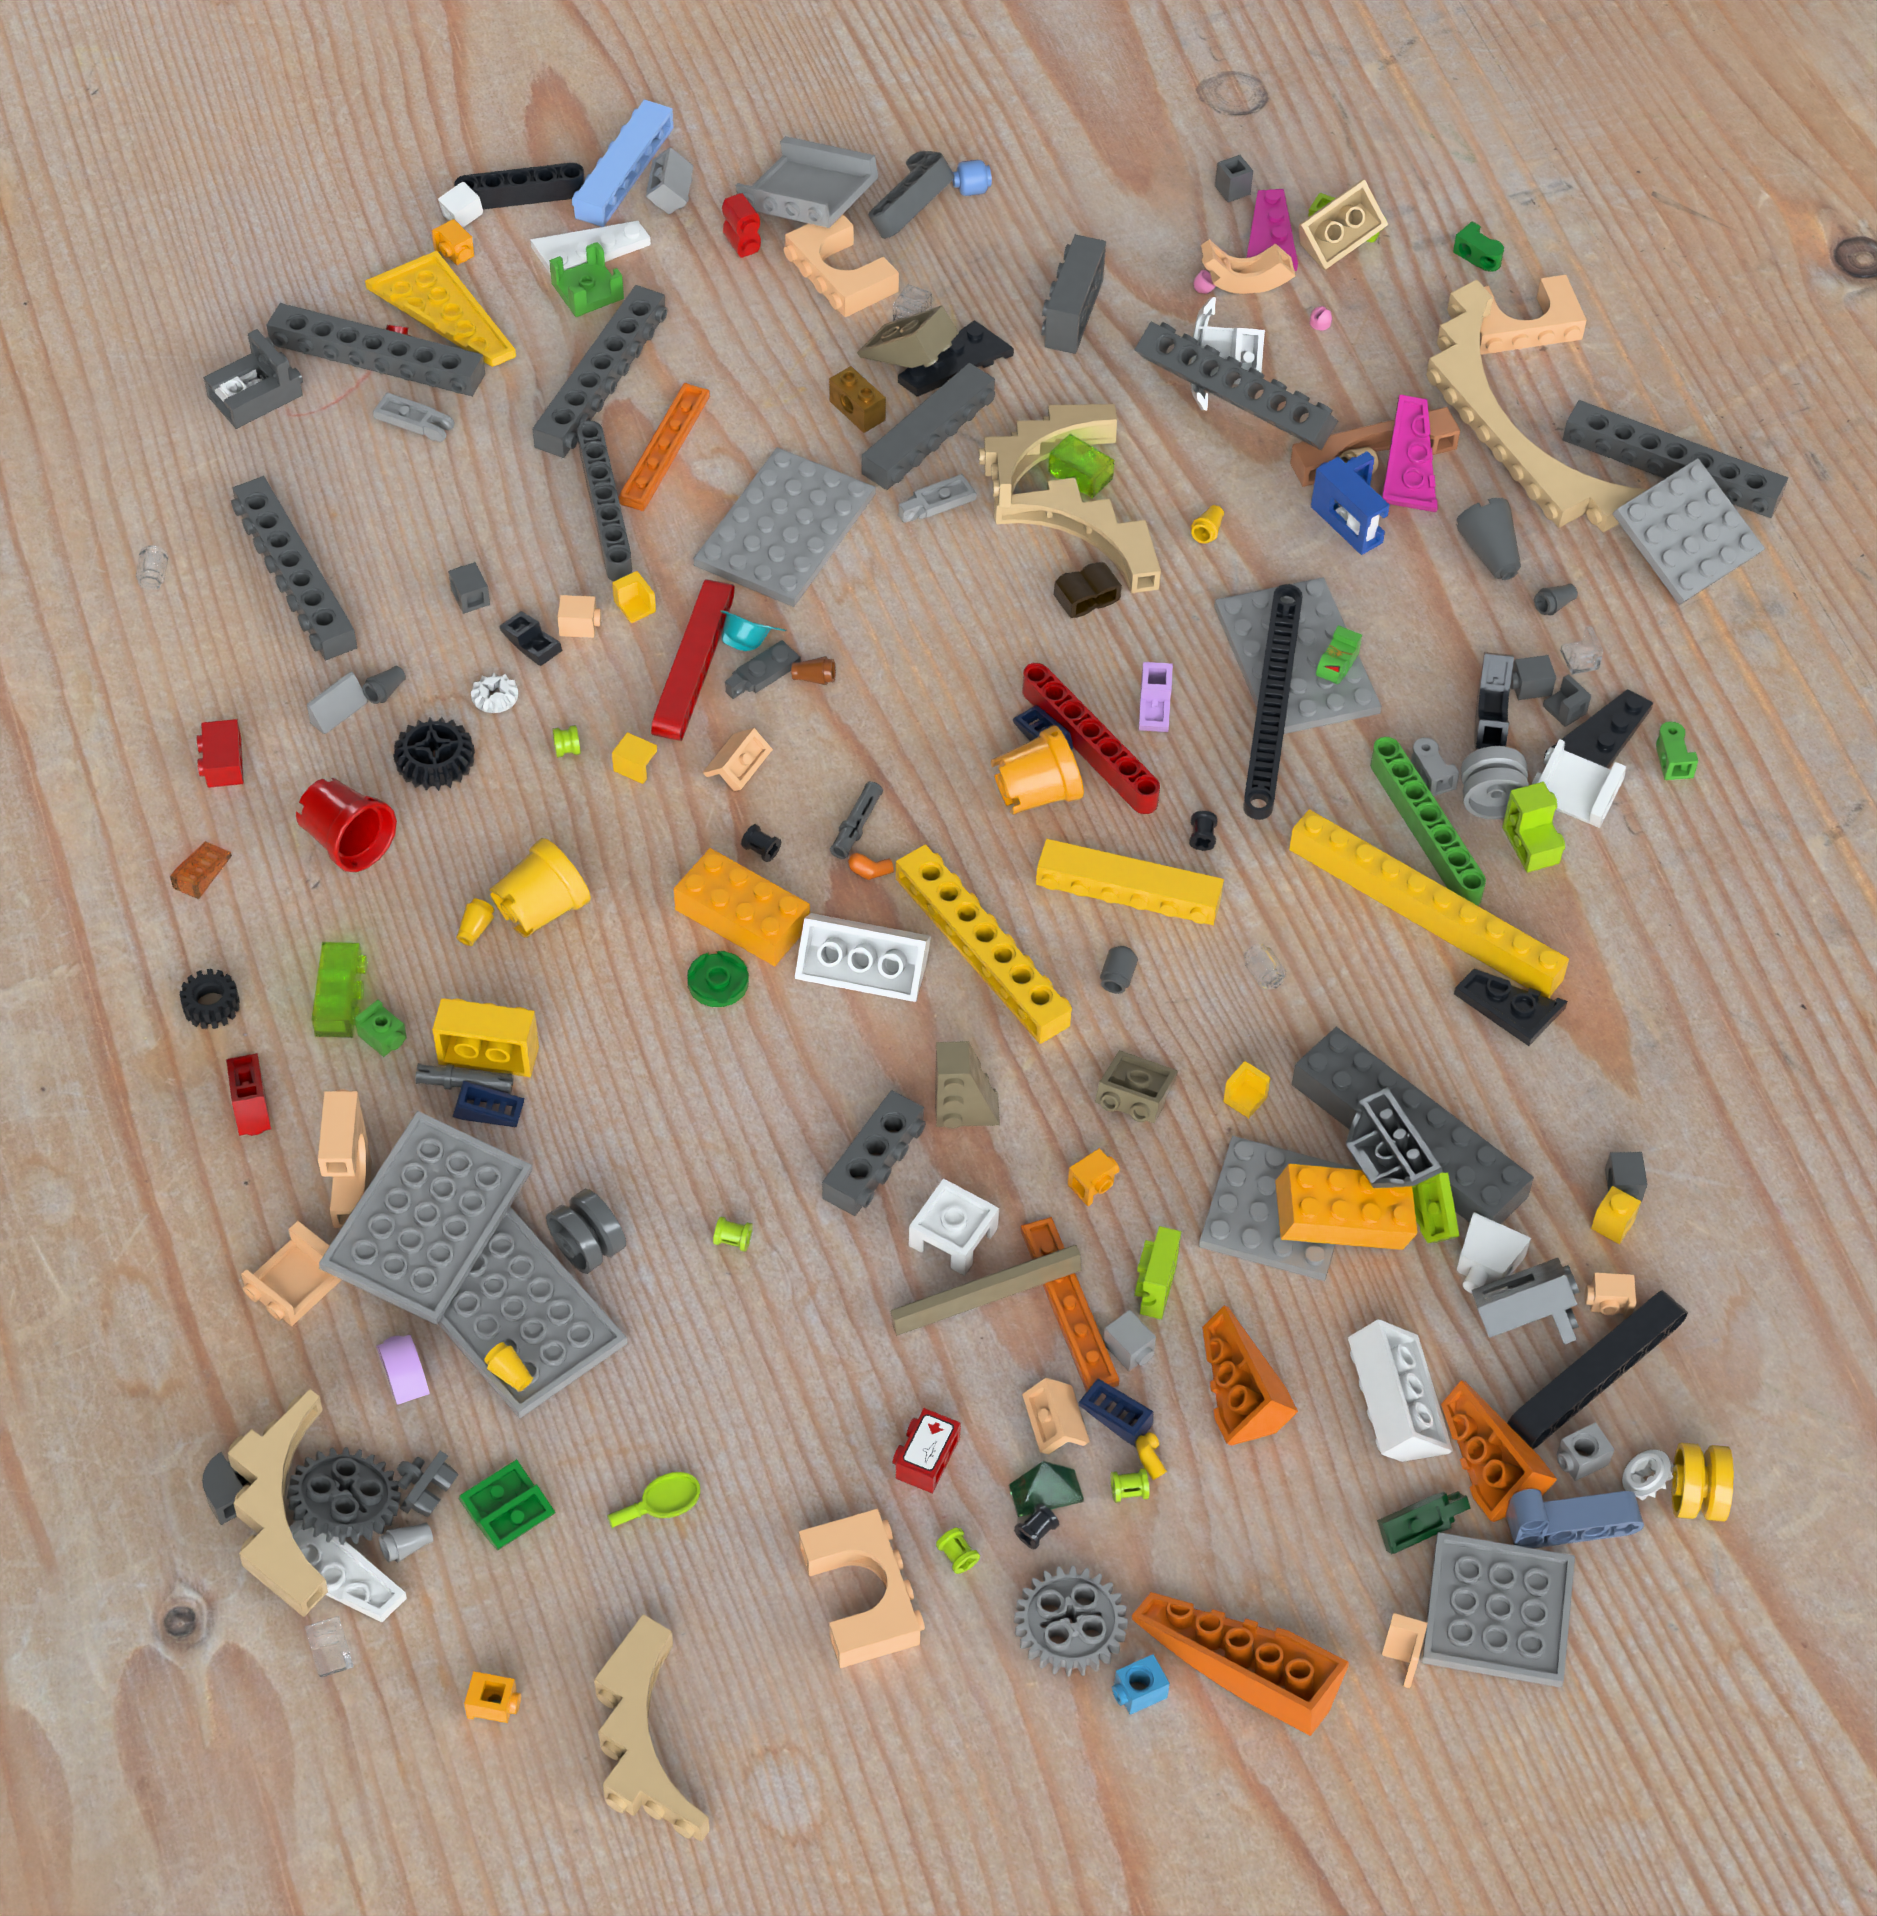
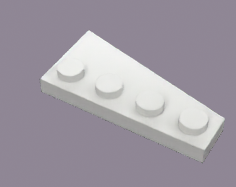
(571, 246)
(349, 1574)

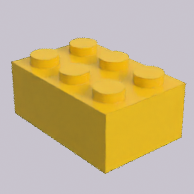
(486, 1037)

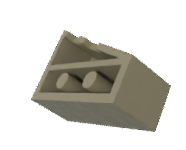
(962, 1088)

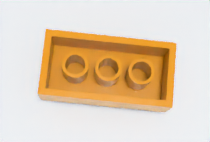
(741, 906)
(1343, 1208)

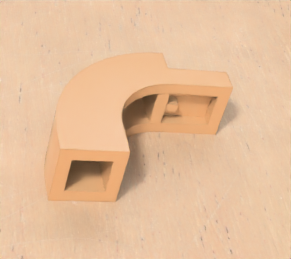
(1250, 274)

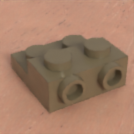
(1135, 1087)

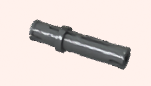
(851, 829)
(454, 1077)

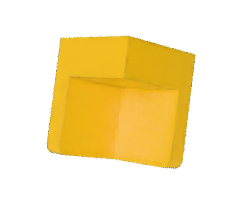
(634, 596)
(632, 756)
(1246, 1089)

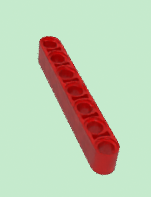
(692, 660)
(1092, 739)

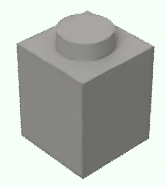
(1130, 1340)

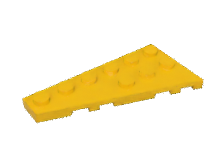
(440, 301)

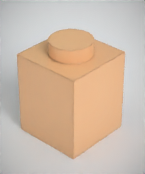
(578, 616)

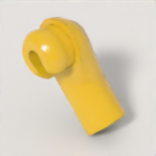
(1145, 1447)

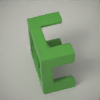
(588, 284)

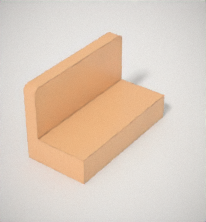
(739, 758)
(1054, 1415)
(1405, 1642)

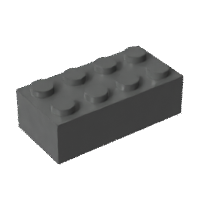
(1073, 294)

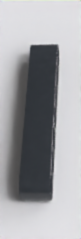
(1597, 1369)

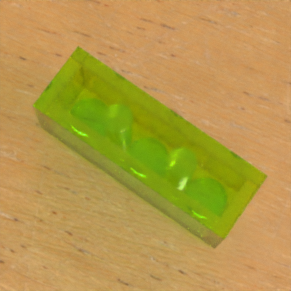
(338, 989)

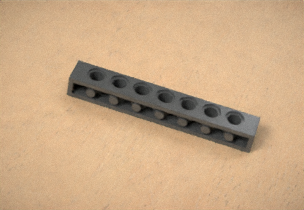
(376, 349)
(599, 371)
(1313, 430)
(1665, 454)
(294, 568)

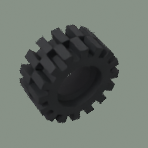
(214, 1012)

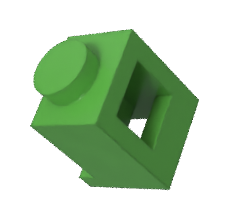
(380, 1028)

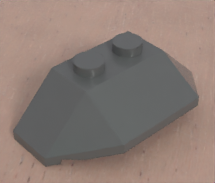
(1388, 1144)

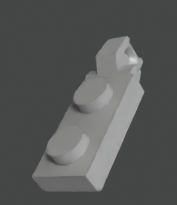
(937, 499)

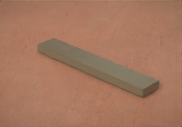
(986, 1290)

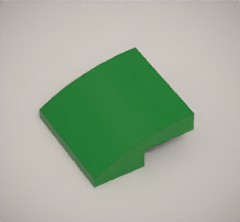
(506, 1505)

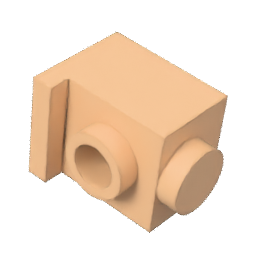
(1611, 1294)

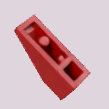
(248, 1095)

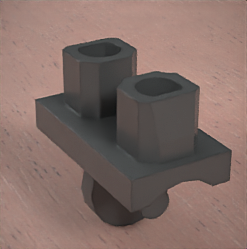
(420, 1498)

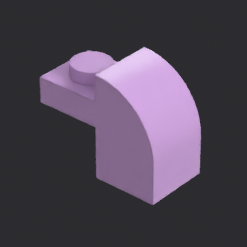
(1155, 696)
(403, 1368)

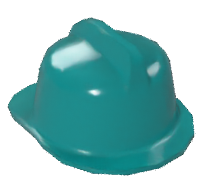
(742, 633)

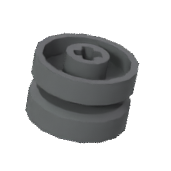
(586, 1231)

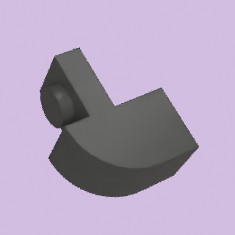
(221, 1487)

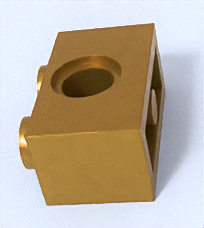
(857, 399)

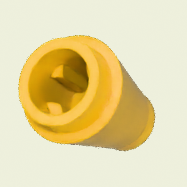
(1207, 525)
(474, 921)
(507, 1365)

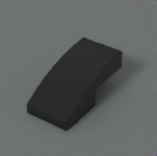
(529, 638)

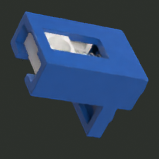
(1349, 503)

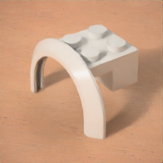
(1239, 343)

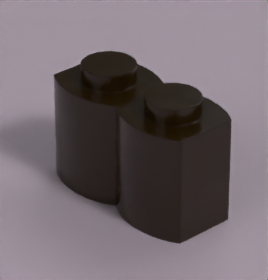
(1087, 589)

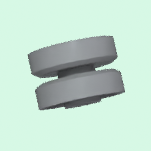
(1490, 777)

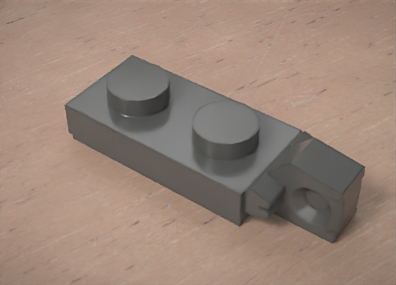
(762, 670)

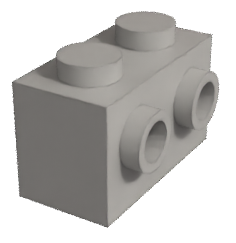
(669, 181)

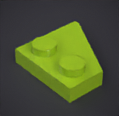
(1435, 1209)

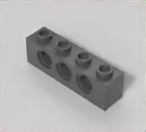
(892, 1114)

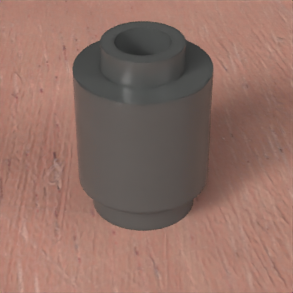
(1118, 969)

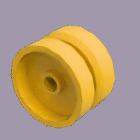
(1702, 1482)

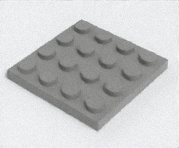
(1688, 531)
(1245, 1211)
(1499, 1609)

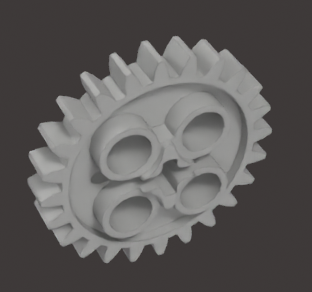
(1078, 1648)

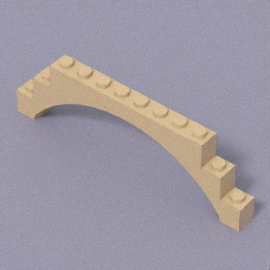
(1462, 381)

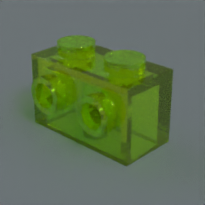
(1085, 463)

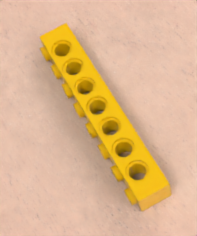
(966, 927)

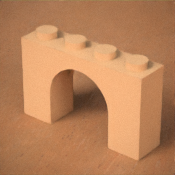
(845, 289)
(1561, 320)
(344, 1152)
(865, 1543)

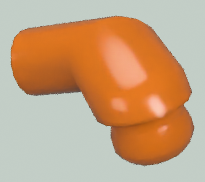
(869, 869)

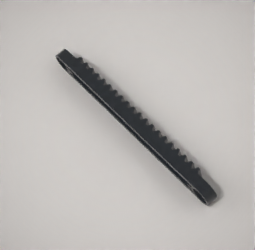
(1273, 702)

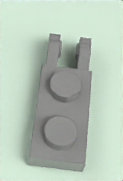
(413, 417)

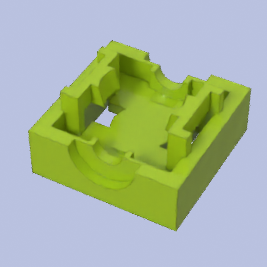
(1157, 1271)

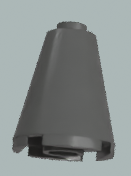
(1492, 536)

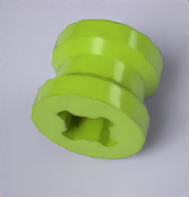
(566, 741)

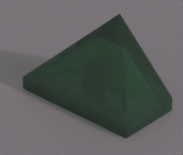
(1045, 1484)

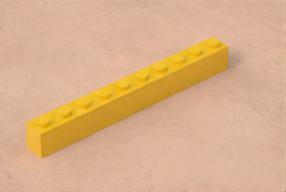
(1428, 904)

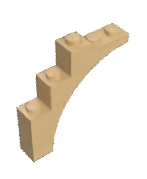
(1012, 456)
(1095, 522)
(265, 1463)
(638, 1776)

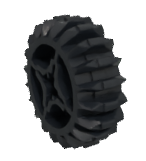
(415, 753)

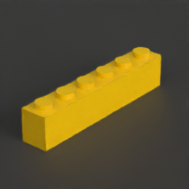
(1129, 882)

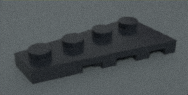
(971, 345)
(1608, 730)

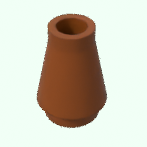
(816, 670)

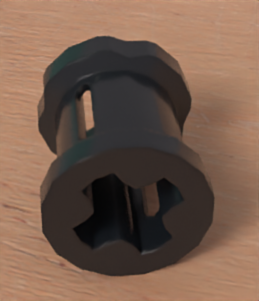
(1203, 830)
(761, 843)
(1036, 1526)

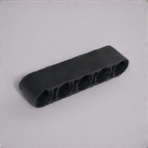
(525, 185)

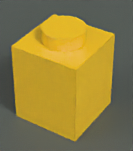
(1615, 1215)

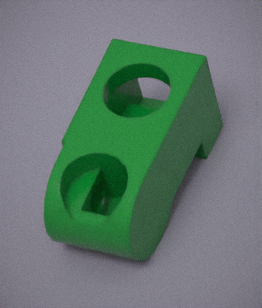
(1478, 248)

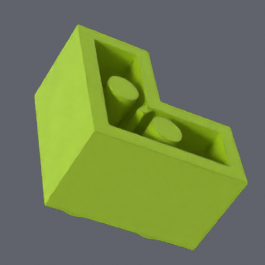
(1531, 828)

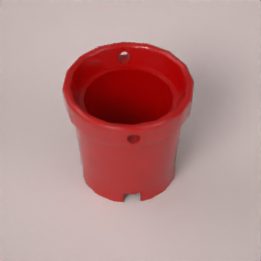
(347, 824)

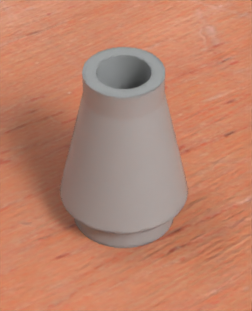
(402, 1542)

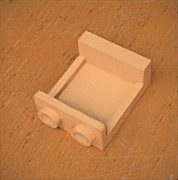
(291, 1278)

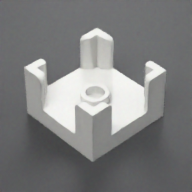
(954, 1223)

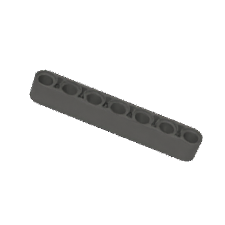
(604, 500)

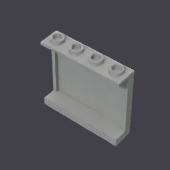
(811, 182)

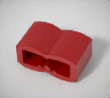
(741, 225)

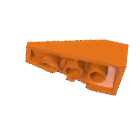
(1247, 1389)
(1492, 1453)

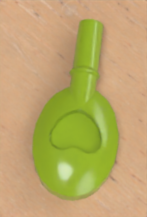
(663, 1498)

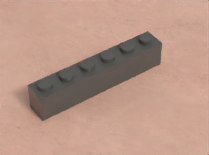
(928, 426)

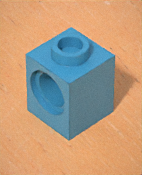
(1144, 1671)

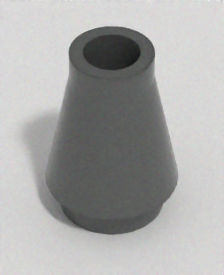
(1552, 599)
(382, 685)

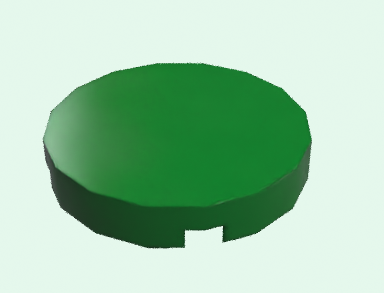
(718, 979)

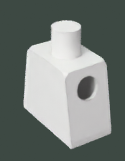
(1490, 1252)

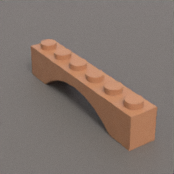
(1307, 459)

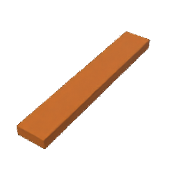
(663, 447)
(1071, 1309)

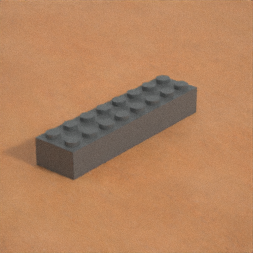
(1481, 1177)

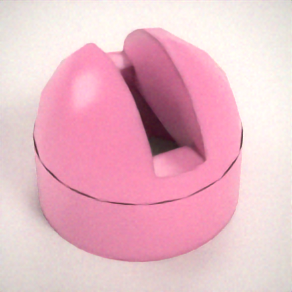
(1203, 282)
(1324, 320)

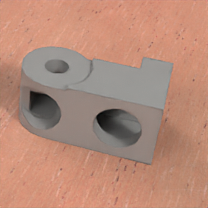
(1432, 768)

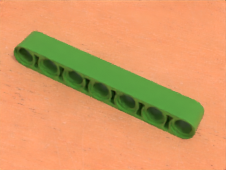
(1427, 820)

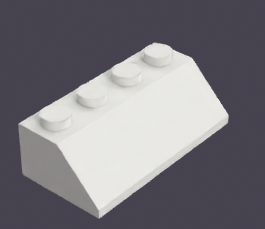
(862, 957)
(1399, 1392)

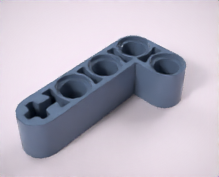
(1572, 1519)

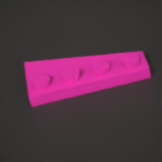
(1271, 225)
(1409, 466)

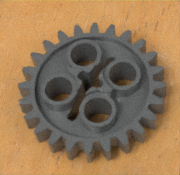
(343, 1495)

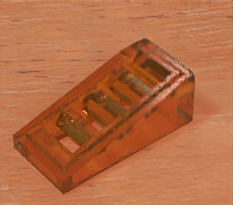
(196, 887)

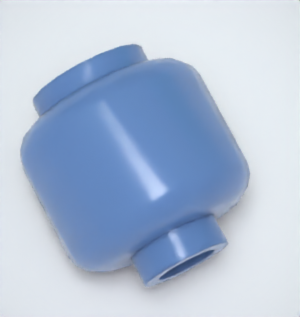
(972, 177)

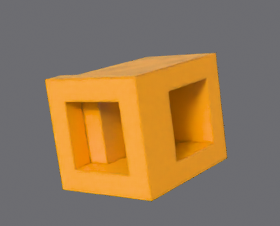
(453, 242)
(1092, 1175)
(486, 1688)

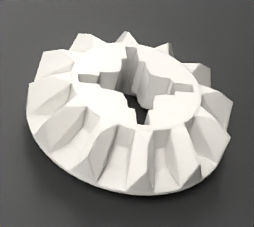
(498, 701)
(1642, 1466)

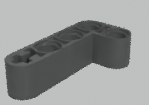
(926, 179)

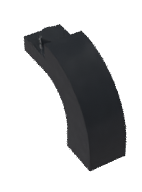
(1493, 700)

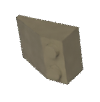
(912, 339)

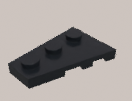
(1514, 1009)

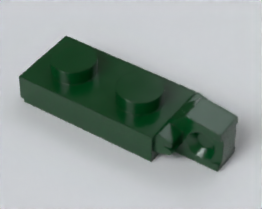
(1421, 1520)

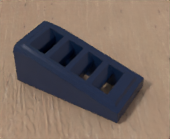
(1032, 731)
(475, 1113)
(1111, 1420)

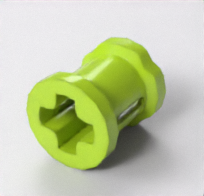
(733, 1233)
(1129, 1485)
(958, 1550)

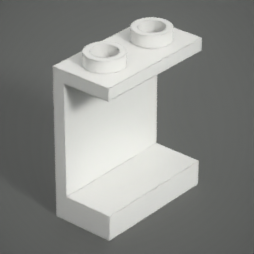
(1580, 785)

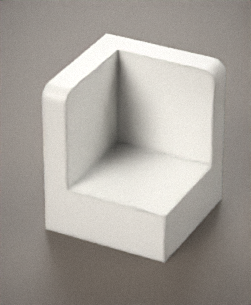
(461, 204)

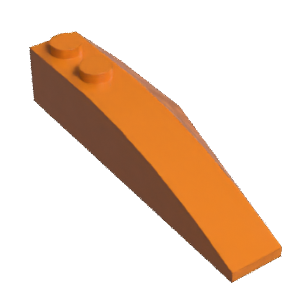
(1256, 1664)

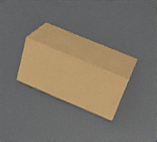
(1341, 225)

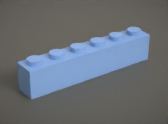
(623, 163)

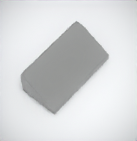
(336, 703)

